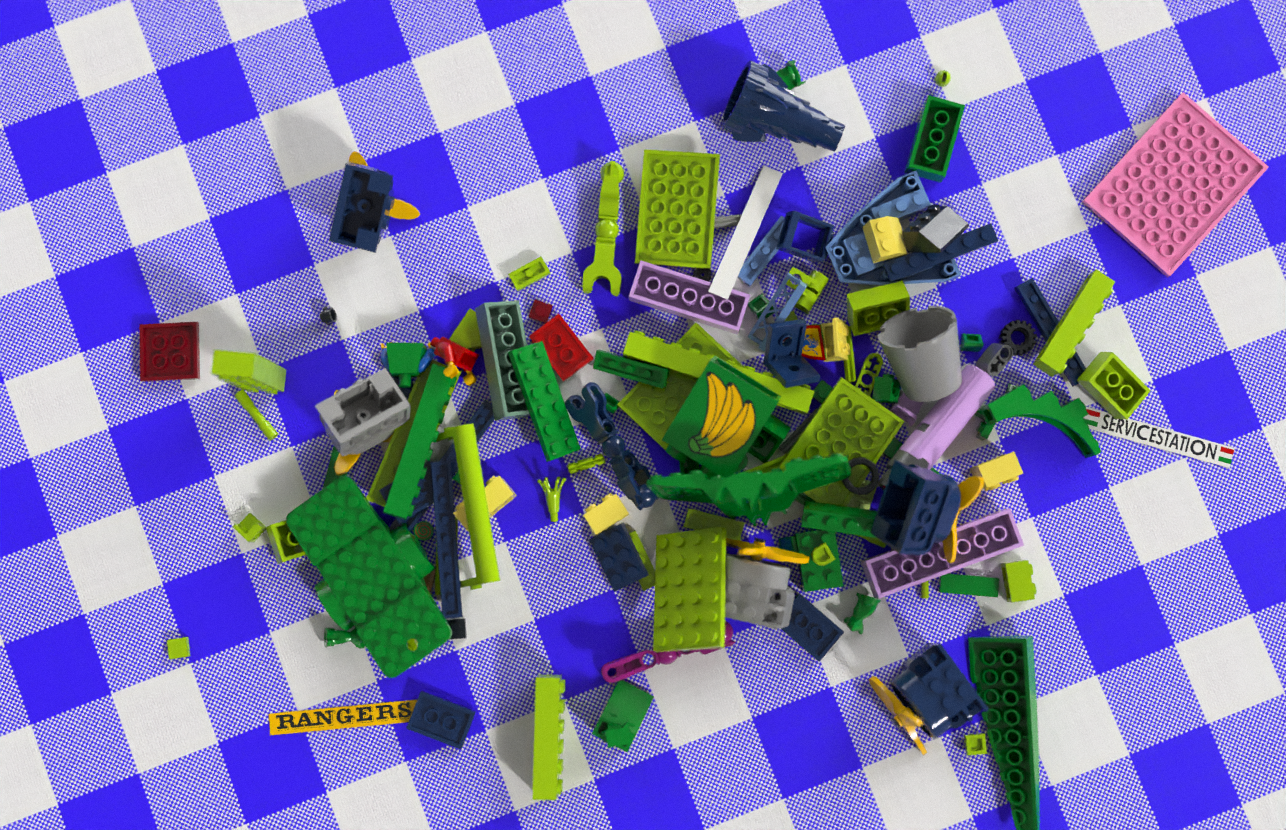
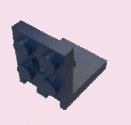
(785, 358)

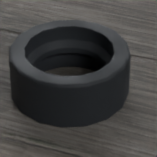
(874, 479)

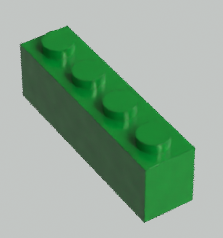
(838, 518)

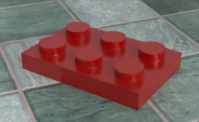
(562, 347)

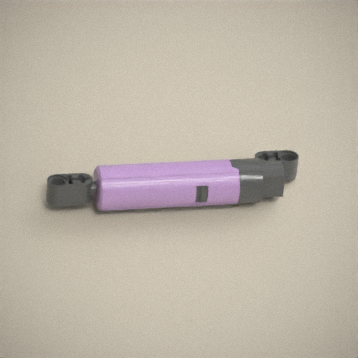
(951, 412)

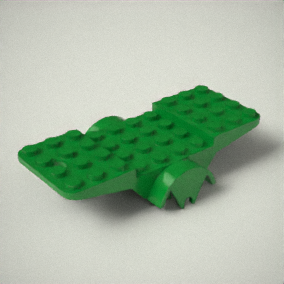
(753, 492)
(370, 575)

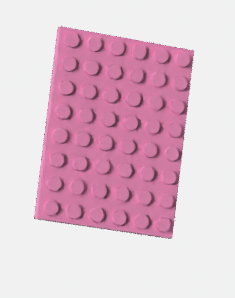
(1175, 184)

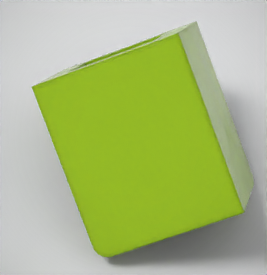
(250, 528)

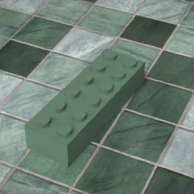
(500, 332)

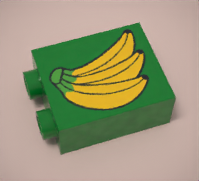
(720, 419)

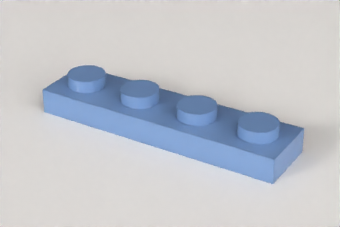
(761, 255)

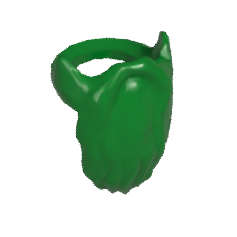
(790, 75)

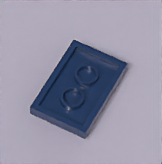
(425, 495)
(618, 557)
(812, 628)
(441, 720)

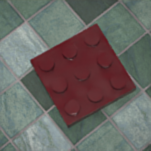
(169, 351)

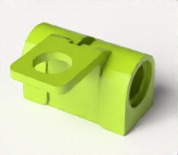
(816, 283)

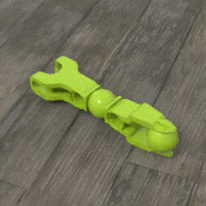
(606, 231)

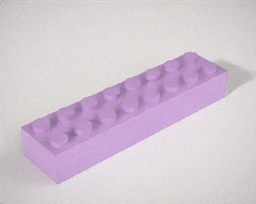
(975, 542)

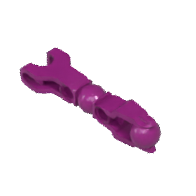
(634, 663)

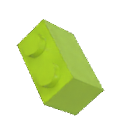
(1018, 581)

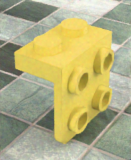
(835, 340)

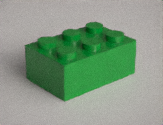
(814, 576)

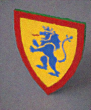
(813, 343)

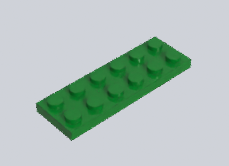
(544, 400)

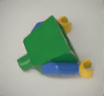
(406, 360)

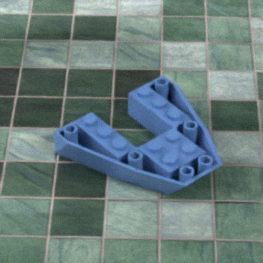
(850, 249)

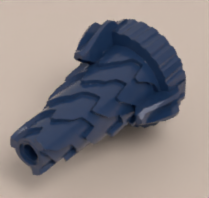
(765, 105)

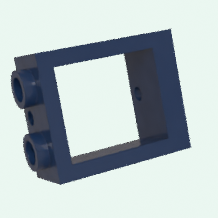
(788, 232)

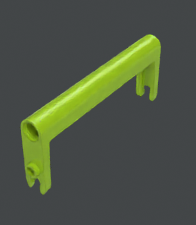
(475, 504)

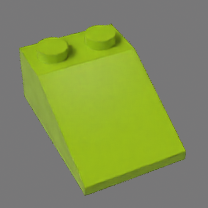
(284, 542)

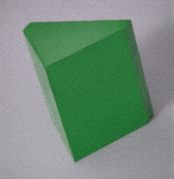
(971, 342)

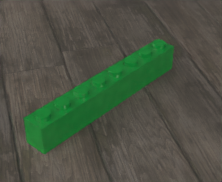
(418, 443)

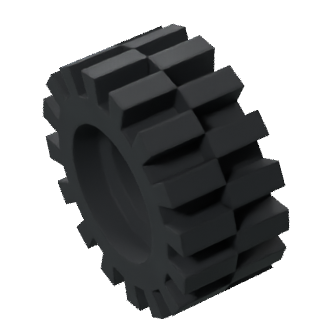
(1027, 331)

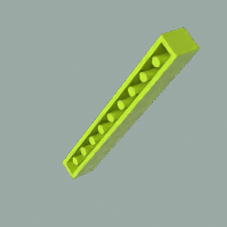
(692, 364)

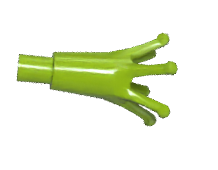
(552, 496)

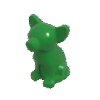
(864, 608)
(334, 637)

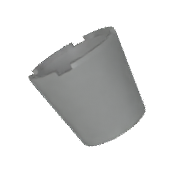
(923, 352)

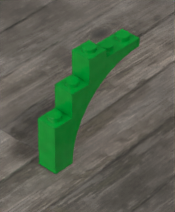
(1045, 408)

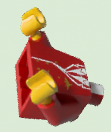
(455, 355)

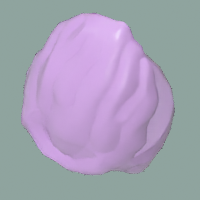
(906, 409)

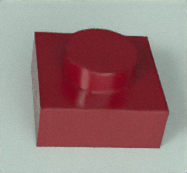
(540, 311)

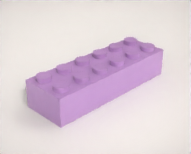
(687, 297)

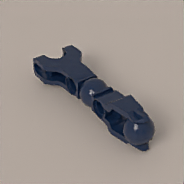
(625, 465)

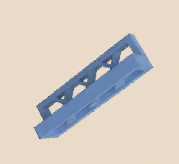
(785, 310)

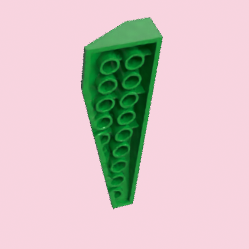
(1007, 685)

